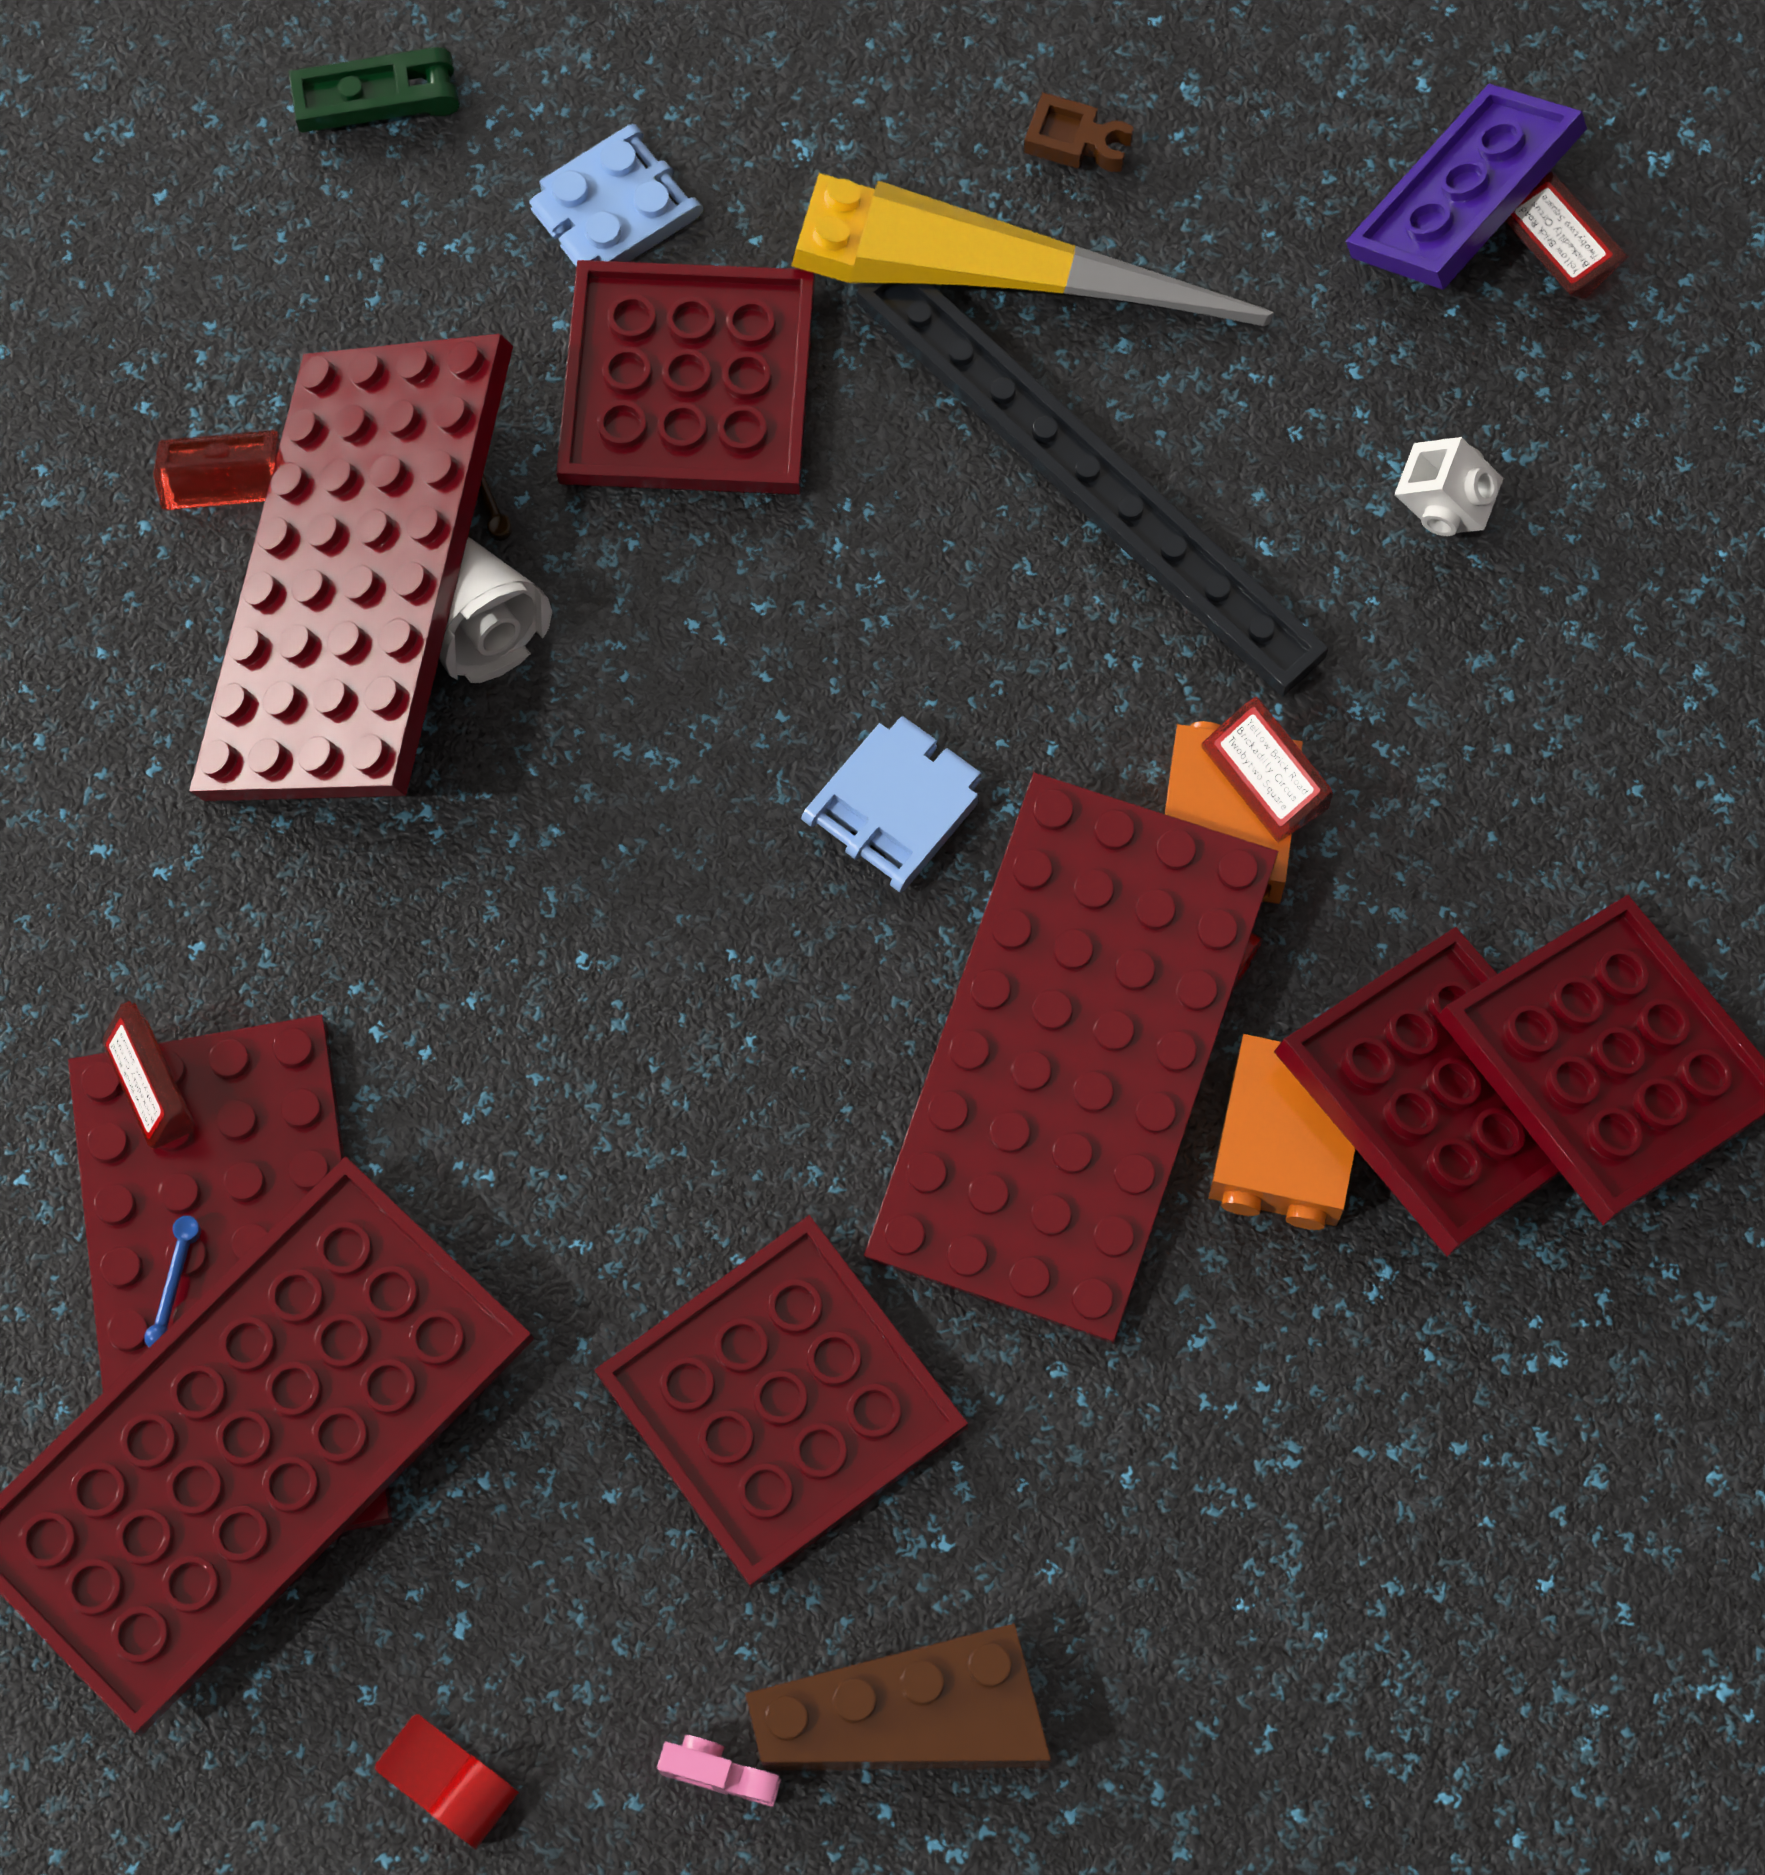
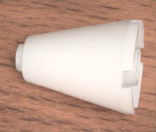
(491, 617)

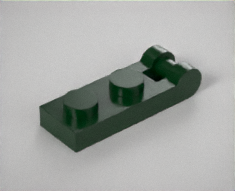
(374, 89)

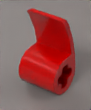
(446, 1780)

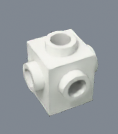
(1449, 486)

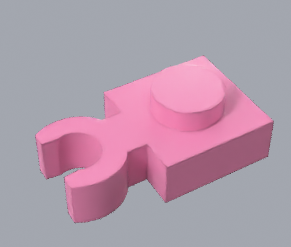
(701, 1765)

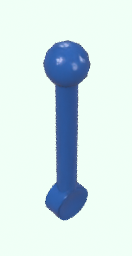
(186, 1231)

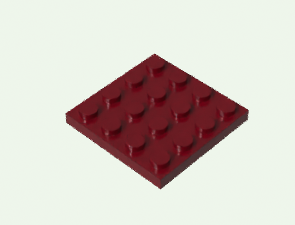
(686, 377)
(1612, 1057)
(1416, 1098)
(781, 1400)

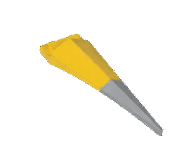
(915, 239)

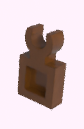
(1069, 130)

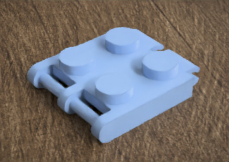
(610, 203)
(896, 800)

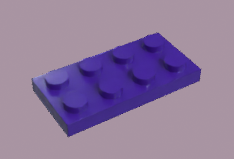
(1466, 185)

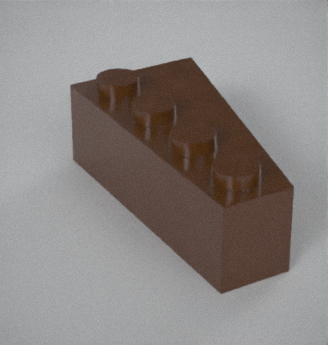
(914, 1710)

